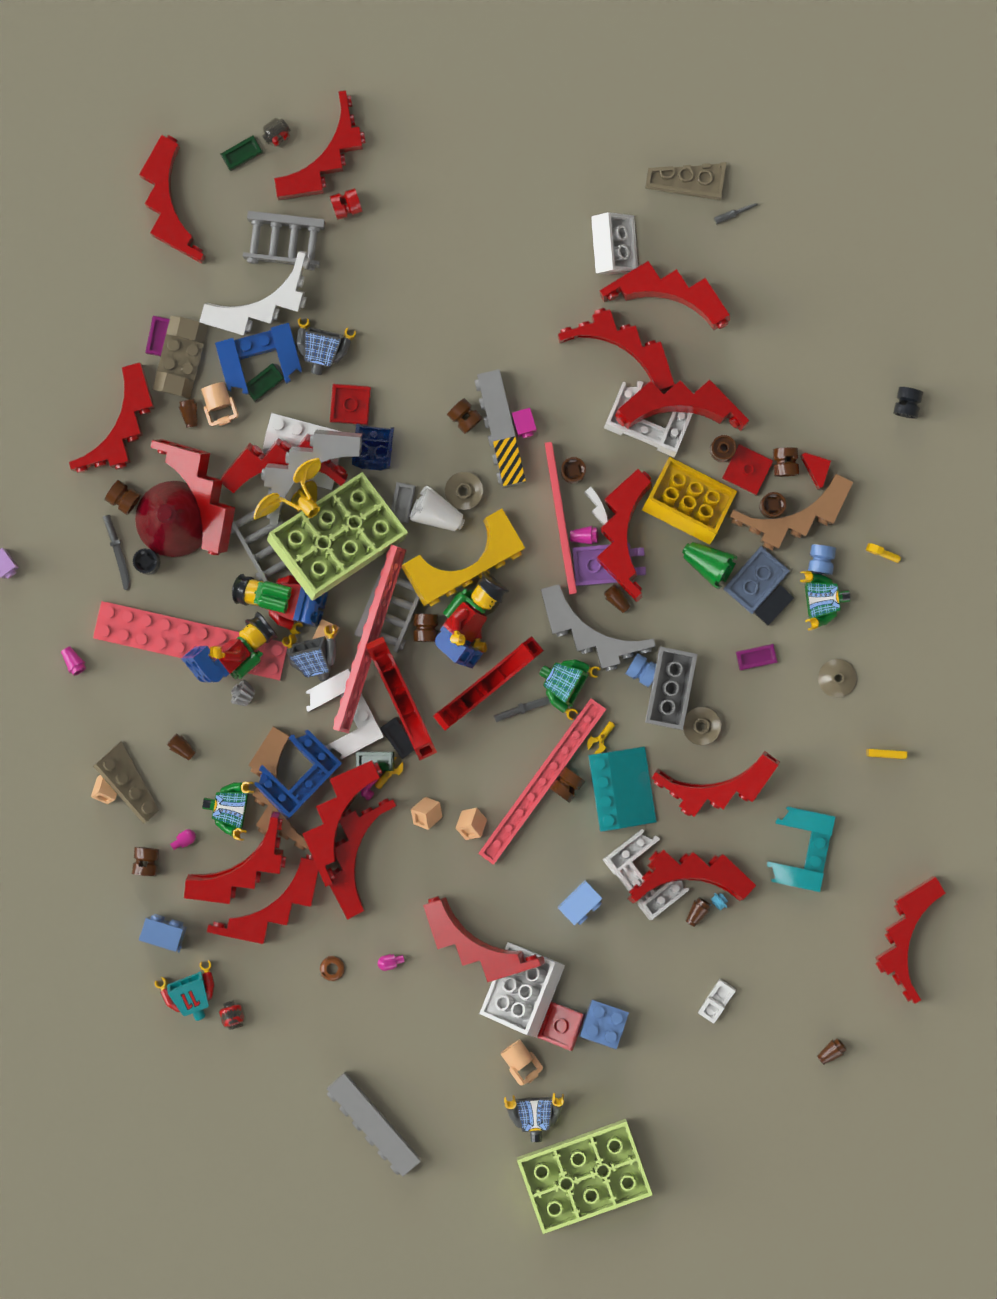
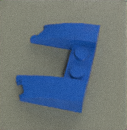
(232, 351)
(289, 801)

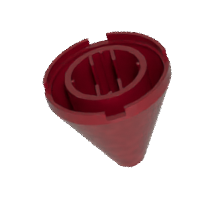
(169, 520)

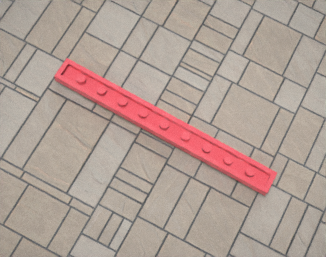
(371, 632)
(542, 781)

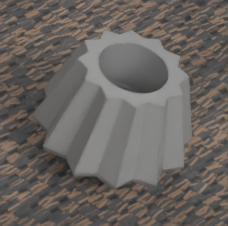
(242, 693)

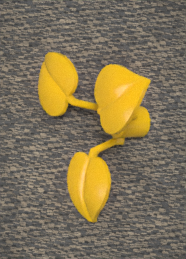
(302, 500)

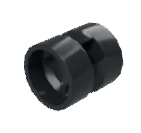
(908, 402)
(146, 561)

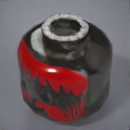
(276, 132)
(232, 1015)

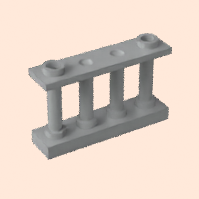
(276, 222)
(261, 575)
(397, 642)

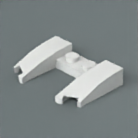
(665, 439)
(368, 729)
(621, 864)

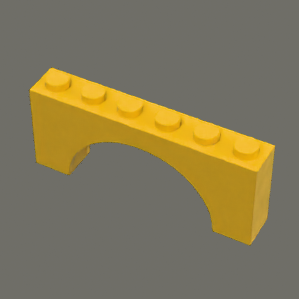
(434, 583)

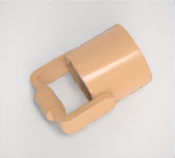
(217, 398)
(517, 1057)

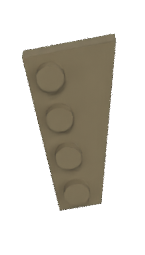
(696, 181)
(125, 780)

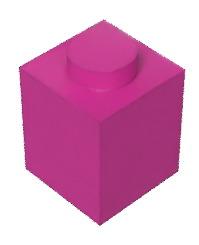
(524, 423)

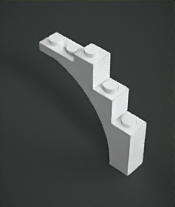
(237, 318)

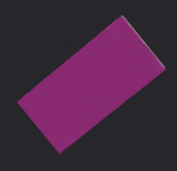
(157, 335)
(756, 657)

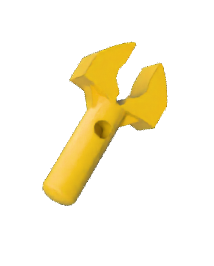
(878, 550)
(602, 736)
(387, 774)

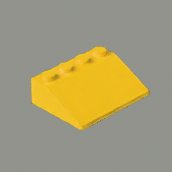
(689, 500)

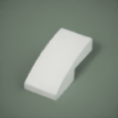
(599, 511)
(716, 1001)

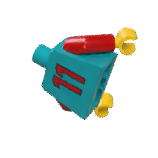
(190, 993)

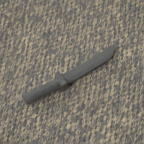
(115, 543)
(521, 708)

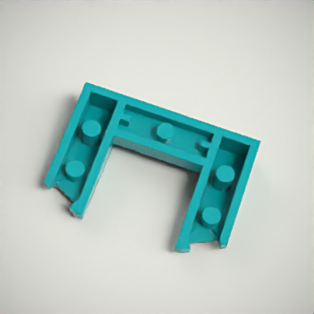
(821, 830)

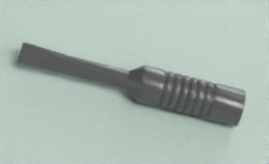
(731, 214)

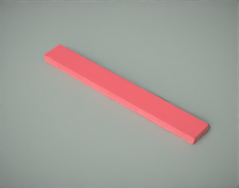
(560, 518)

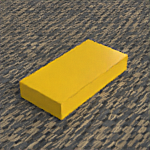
(886, 753)

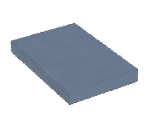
(756, 580)

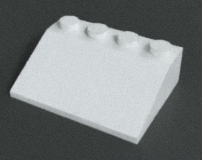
(293, 432)
(523, 997)

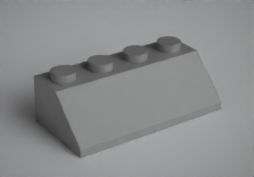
(671, 688)

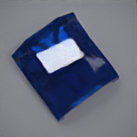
(375, 448)

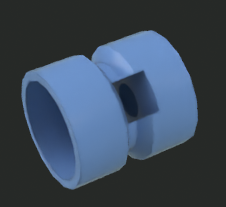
(821, 559)
(642, 669)

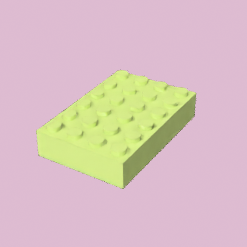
(340, 540)
(584, 1176)

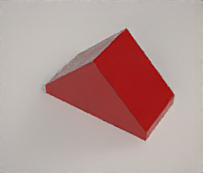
(816, 467)

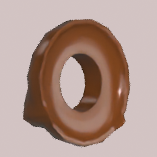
(335, 960)

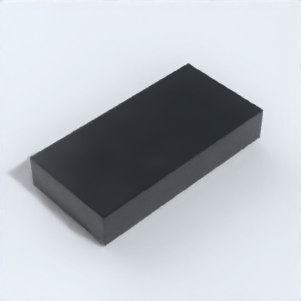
(774, 605)
(398, 737)

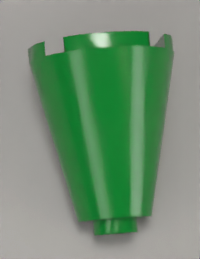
(710, 562)

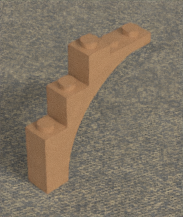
(824, 508)
(269, 756)

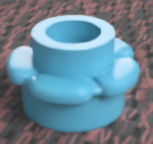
(719, 901)

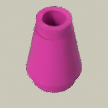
(584, 535)
(73, 661)

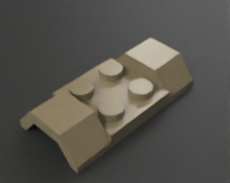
(180, 357)

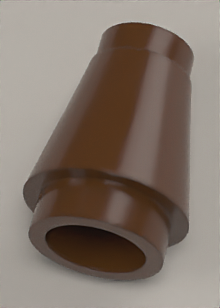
(189, 412)
(617, 598)
(181, 747)
(698, 911)
(832, 1051)

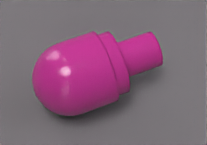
(184, 839)
(389, 962)

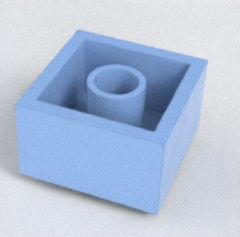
(580, 903)

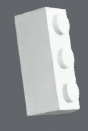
(614, 243)

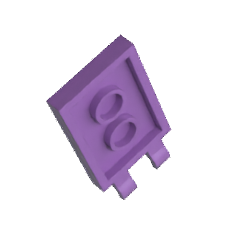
(590, 572)

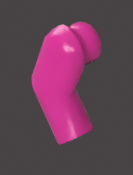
(366, 792)

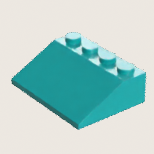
(622, 789)

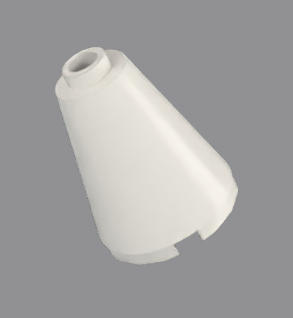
(436, 511)

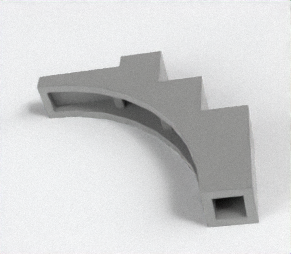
(325, 446)
(585, 638)

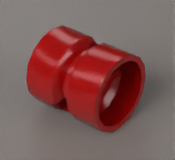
(353, 204)

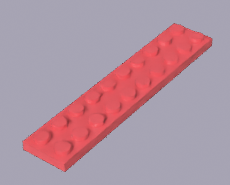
(176, 636)

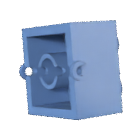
(163, 933)
(603, 1024)

